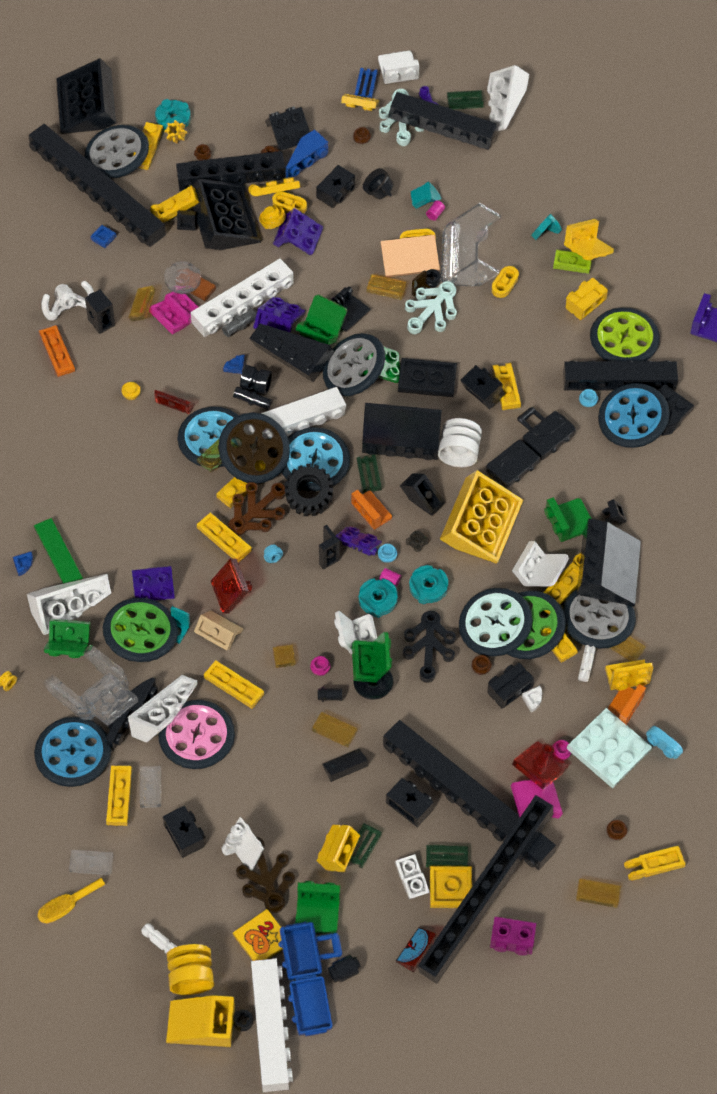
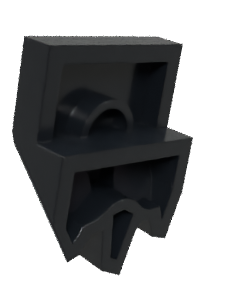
(678, 409)

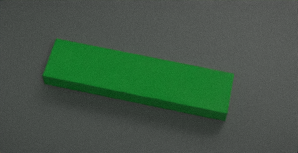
(57, 551)

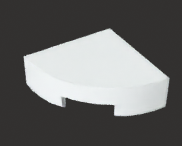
(533, 698)

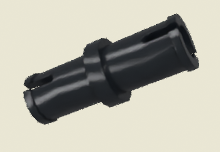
(252, 398)

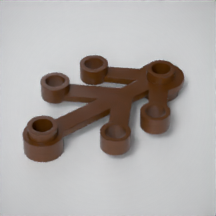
(256, 511)

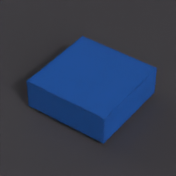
(103, 236)

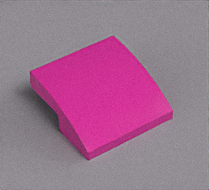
(174, 311)
(526, 790)

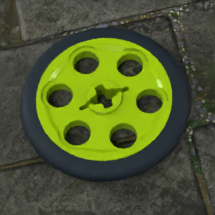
(635, 318)

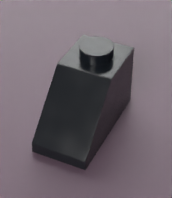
(422, 493)

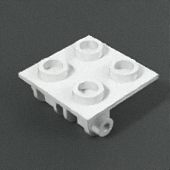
(244, 844)

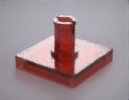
(230, 586)
(540, 764)

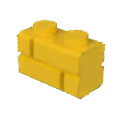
(586, 298)
(338, 848)

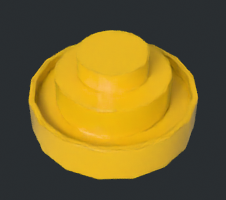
(272, 217)

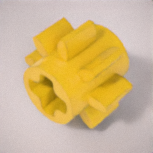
(175, 127)

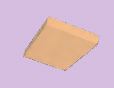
(409, 255)

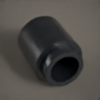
(344, 968)

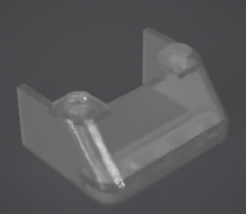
(460, 248)

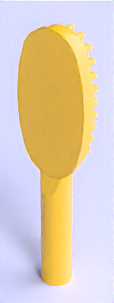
(65, 903)

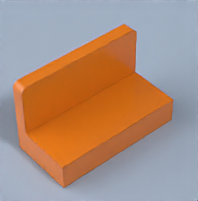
(370, 508)
(626, 702)

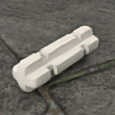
(586, 664)
(157, 938)

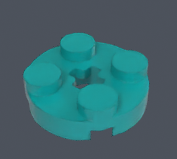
(170, 107)
(428, 594)
(381, 607)

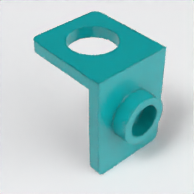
(183, 622)

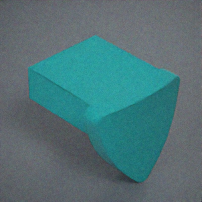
(424, 195)
(550, 224)

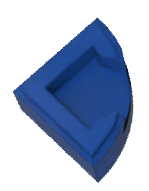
(235, 365)
(23, 562)

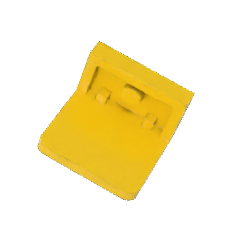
(583, 240)
(629, 674)

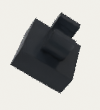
(186, 220)
(616, 511)

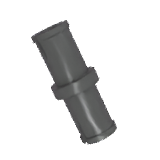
(239, 323)

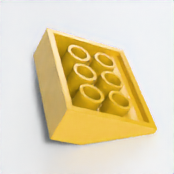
(481, 518)

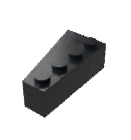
(296, 352)

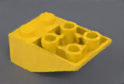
(201, 1021)

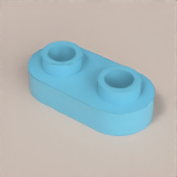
(663, 741)

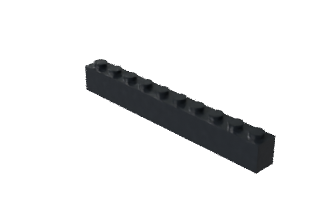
(97, 185)
(461, 789)
(485, 889)

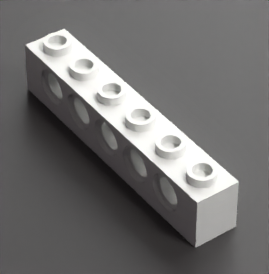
(242, 297)

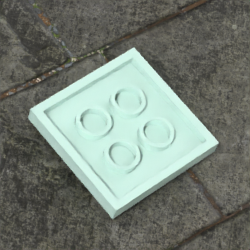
(609, 748)

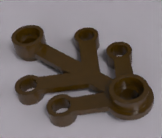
(267, 880)

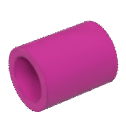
(435, 210)
(390, 576)

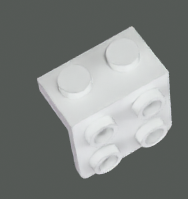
(398, 67)
(537, 568)
(358, 629)

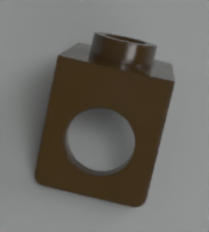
(420, 282)

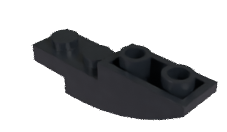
(144, 693)

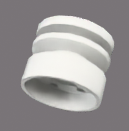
(459, 442)

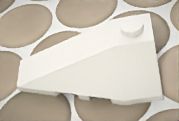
(506, 91)
(67, 600)
(161, 709)

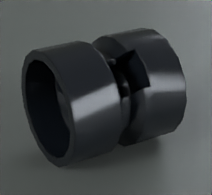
(255, 379)

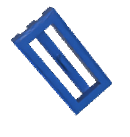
(368, 73)

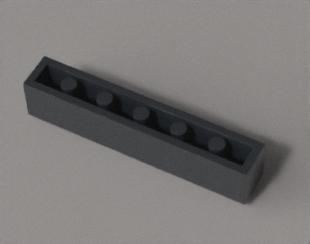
(442, 120)
(613, 374)

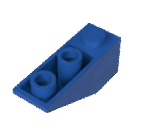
(308, 151)

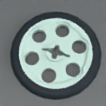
(495, 647)

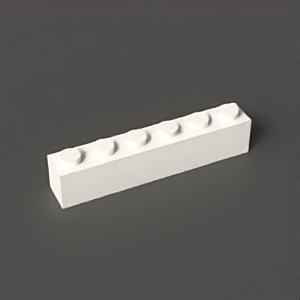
(304, 413)
(270, 1025)

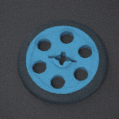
(633, 438)
(85, 773)

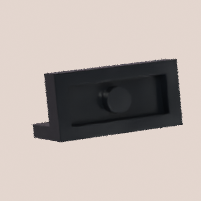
(330, 548)

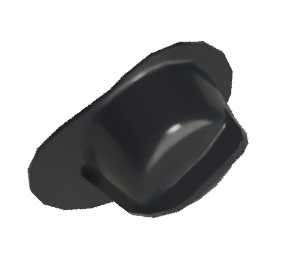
(378, 184)

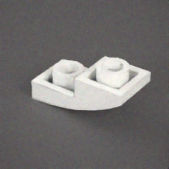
(411, 877)

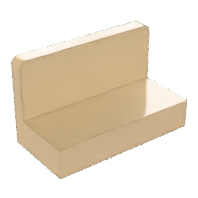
(217, 629)

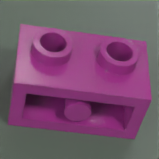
(513, 936)

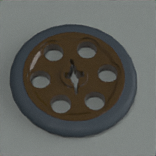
(229, 454)

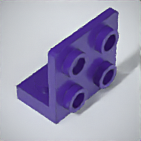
(299, 231)
(278, 314)
(705, 320)

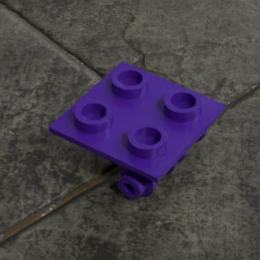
(353, 538)
(153, 583)

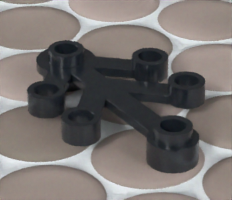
(429, 641)

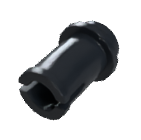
(329, 694)

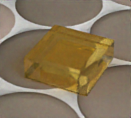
(284, 656)

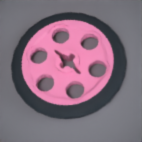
(215, 752)

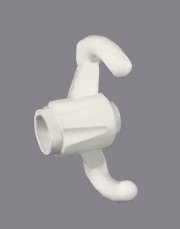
(64, 300)

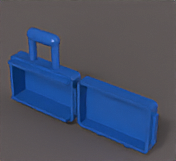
(303, 965)

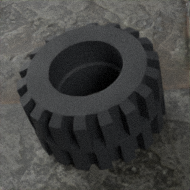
(304, 475)

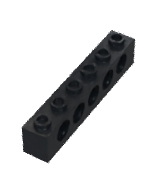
(233, 169)

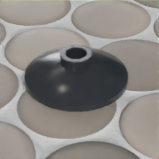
(382, 689)

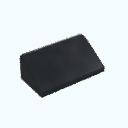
(345, 765)

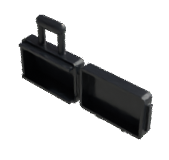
(536, 444)

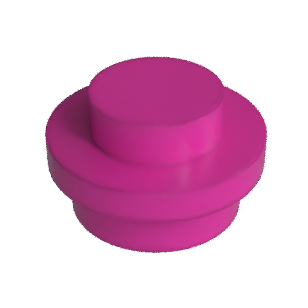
(320, 665)
(560, 749)

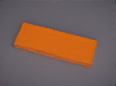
(57, 351)

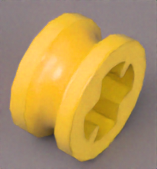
(7, 681)

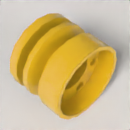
(190, 969)

